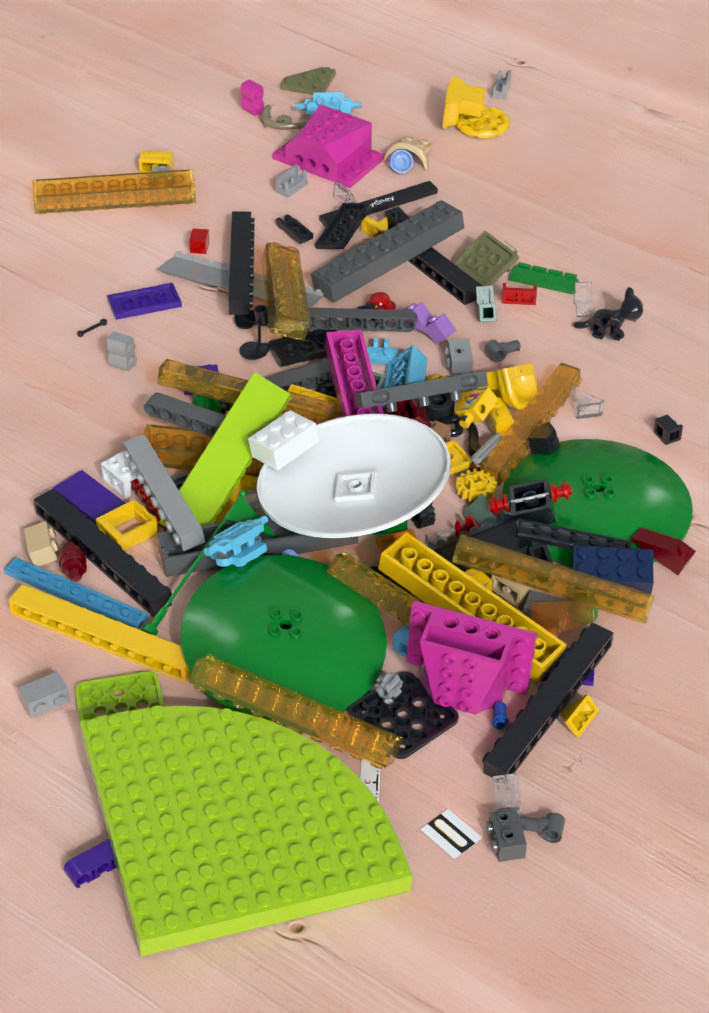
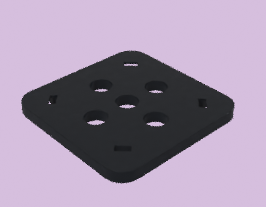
(427, 715)

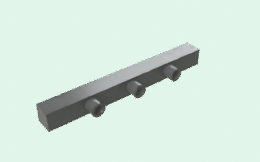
(421, 390)

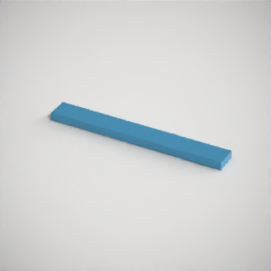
(75, 593)

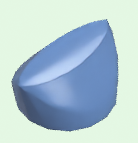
(400, 161)

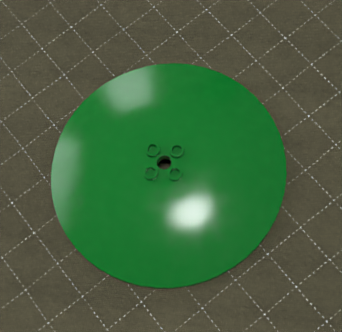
(634, 494)
(326, 654)

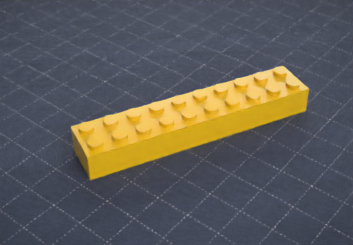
(448, 587)

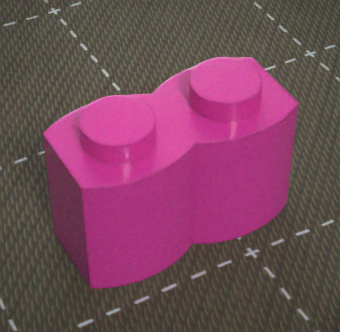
(252, 97)

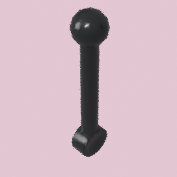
(103, 322)

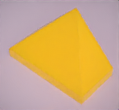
(580, 714)

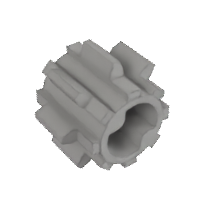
(388, 686)

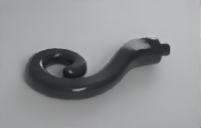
(473, 438)

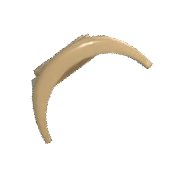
(419, 147)

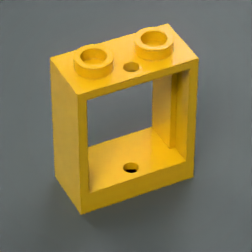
(108, 522)

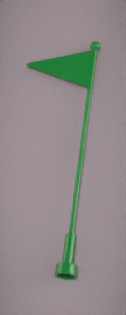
(239, 512)

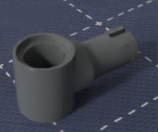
(498, 351)
(549, 827)

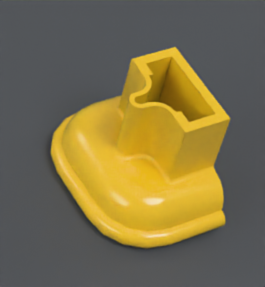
(461, 100)
(514, 385)

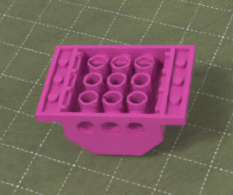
(332, 147)
(468, 658)

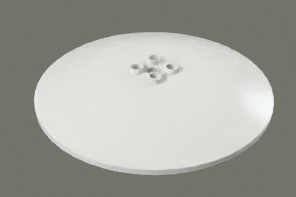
(389, 460)

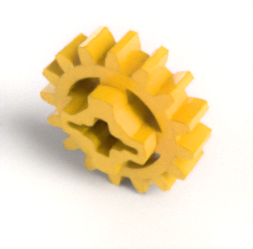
(475, 484)

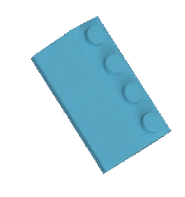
(406, 368)

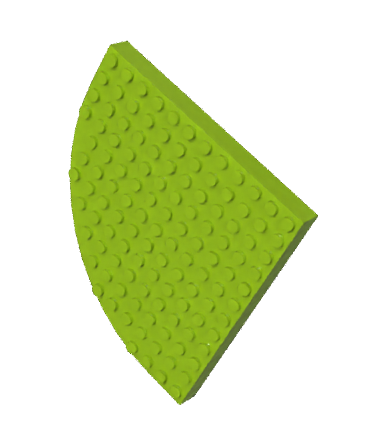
(233, 824)

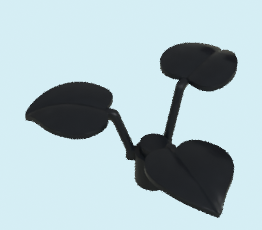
(258, 316)

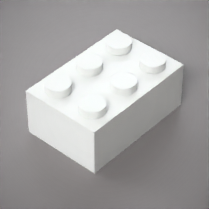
(283, 440)

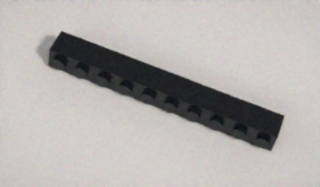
(241, 263)
(103, 552)
(548, 702)

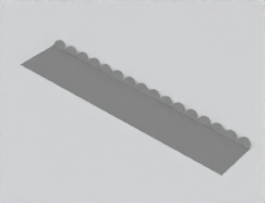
(218, 275)

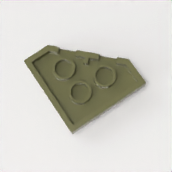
(309, 81)

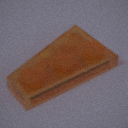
(562, 615)

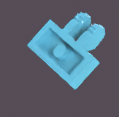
(381, 355)

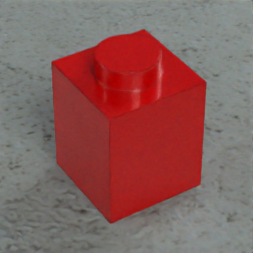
(199, 241)

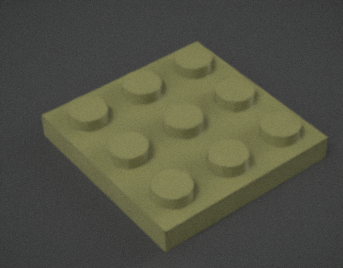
(486, 259)

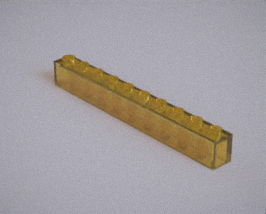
(228, 388)
(540, 410)
(553, 578)

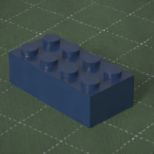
(618, 565)

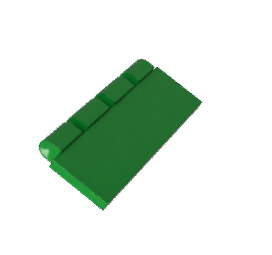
(537, 275)

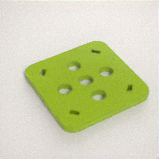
(137, 689)

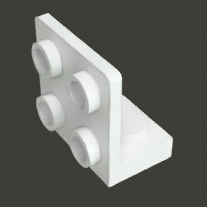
(118, 474)

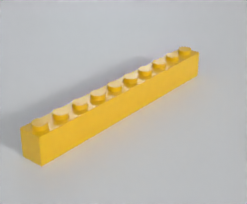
(99, 631)

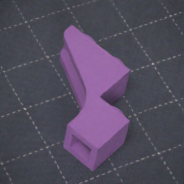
(435, 326)

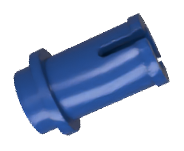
(500, 719)

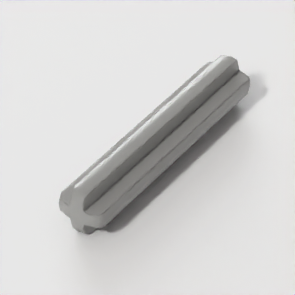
(486, 448)

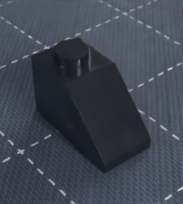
(544, 440)

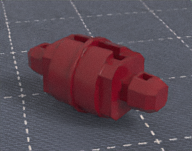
(72, 561)

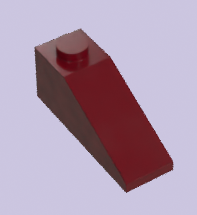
(666, 549)

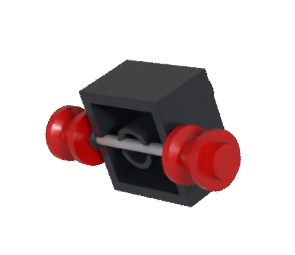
(532, 500)

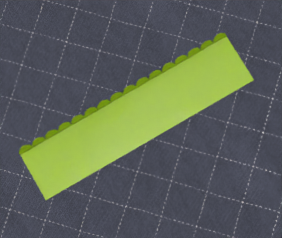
(229, 450)

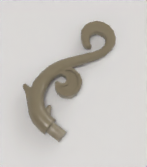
(284, 121)

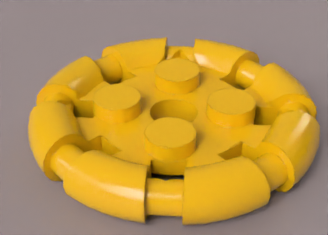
(491, 123)

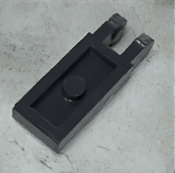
(294, 229)

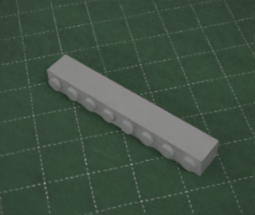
(163, 493)

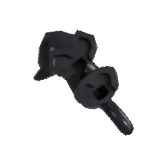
(630, 309)

